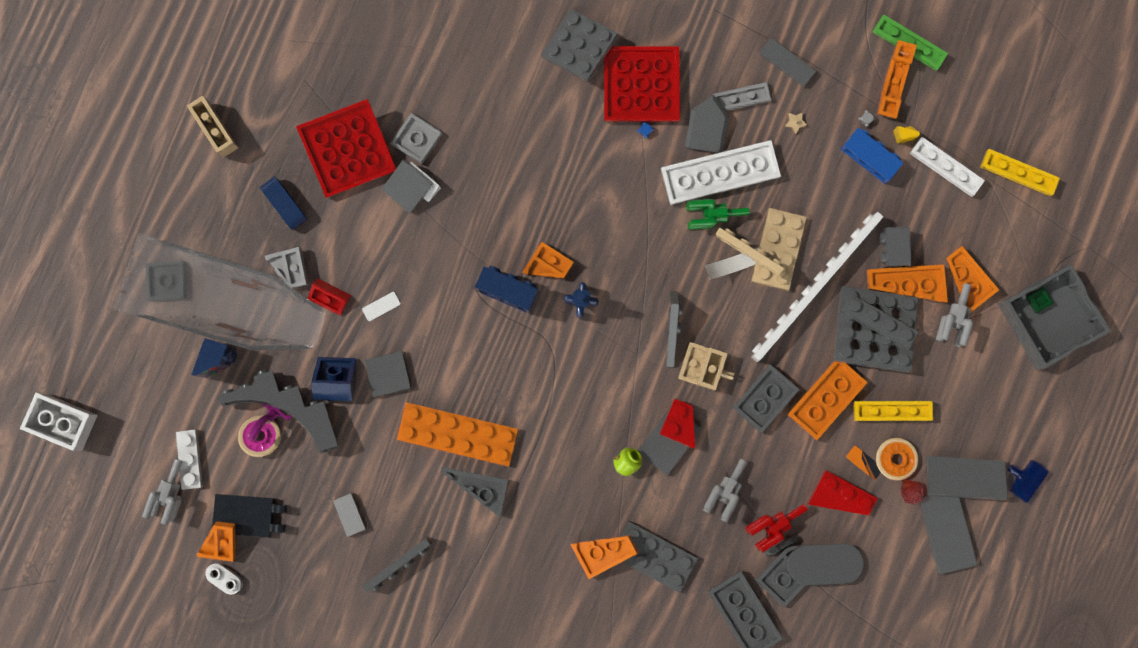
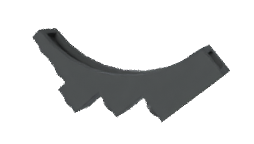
(267, 392)

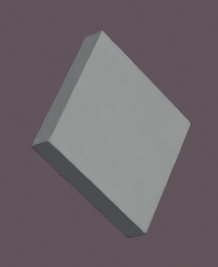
(416, 138)

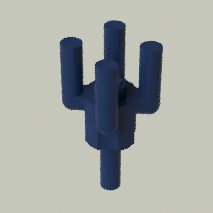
(581, 300)

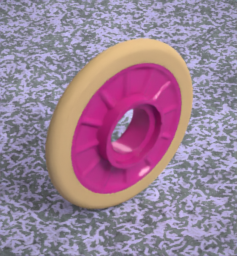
(259, 448)

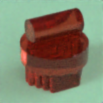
(911, 491)

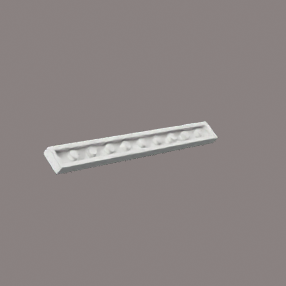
(810, 292)

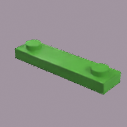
(925, 51)

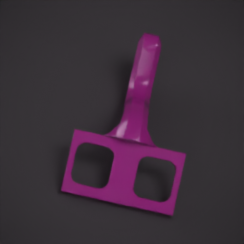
(262, 421)

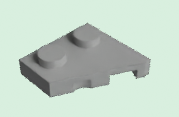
(290, 267)

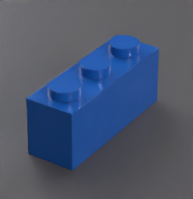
(872, 155)

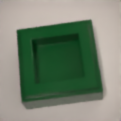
(1039, 300)

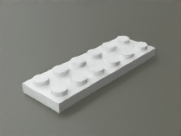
(720, 172)

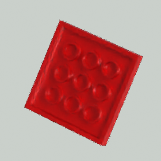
(642, 84)
(346, 148)

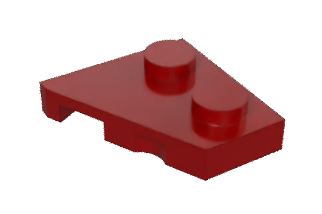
(680, 424)

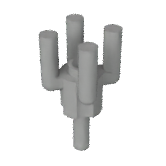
(957, 320)
(726, 493)
(166, 496)

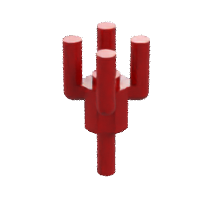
(774, 527)

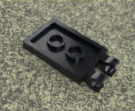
(250, 514)

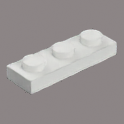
(189, 454)

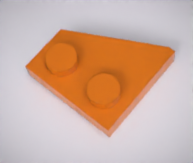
(220, 543)

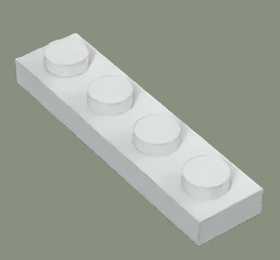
(947, 167)

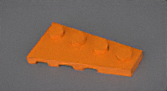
(916, 281)

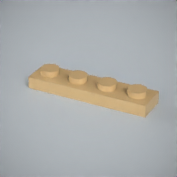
(756, 255)

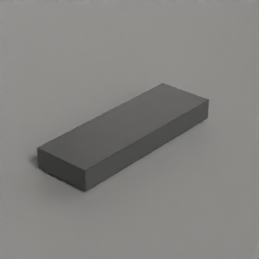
(787, 62)

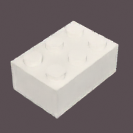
(58, 421)

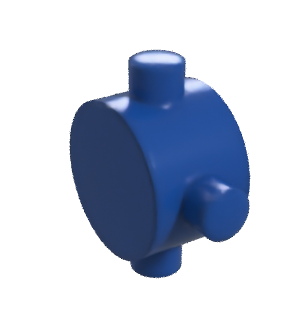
(645, 130)

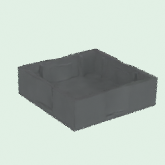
(1059, 327)

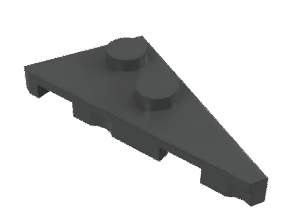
(486, 489)

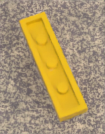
(1019, 172)
(893, 411)

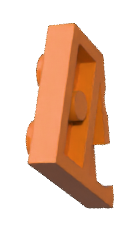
(548, 263)

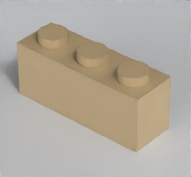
(212, 126)

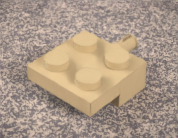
(704, 366)

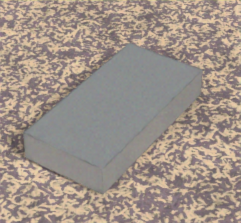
(349, 514)

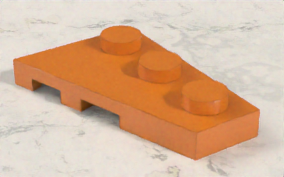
(966, 270)
(604, 553)

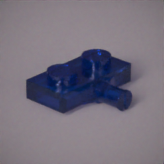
(1027, 480)

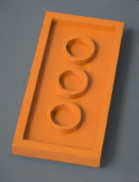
(827, 399)

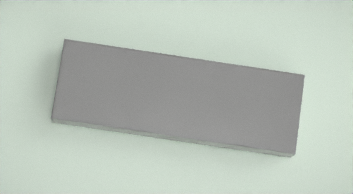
(744, 96)

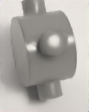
(866, 118)

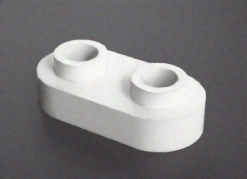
(223, 578)

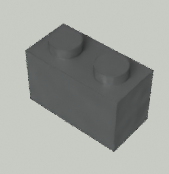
(895, 247)

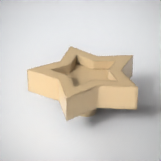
(795, 122)

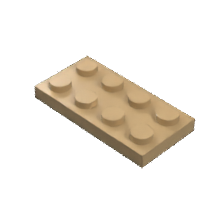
(781, 242)

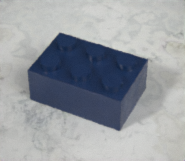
(507, 289)

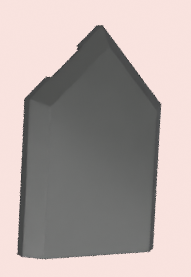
(707, 126)

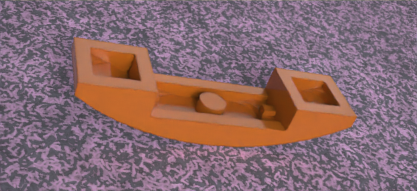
(895, 79)

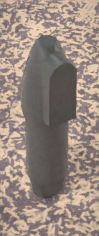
(781, 545)

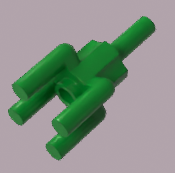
(712, 213)

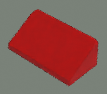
(329, 296)

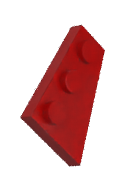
(840, 495)

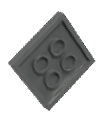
(579, 45)

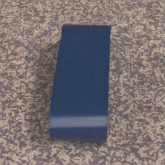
(283, 203)

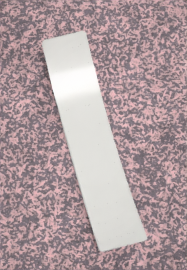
(729, 265)

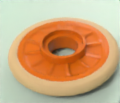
(909, 459)

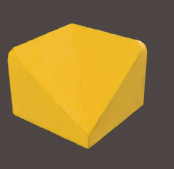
(905, 134)

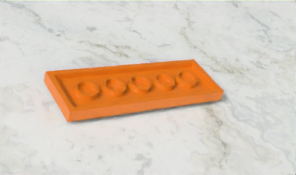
(457, 434)

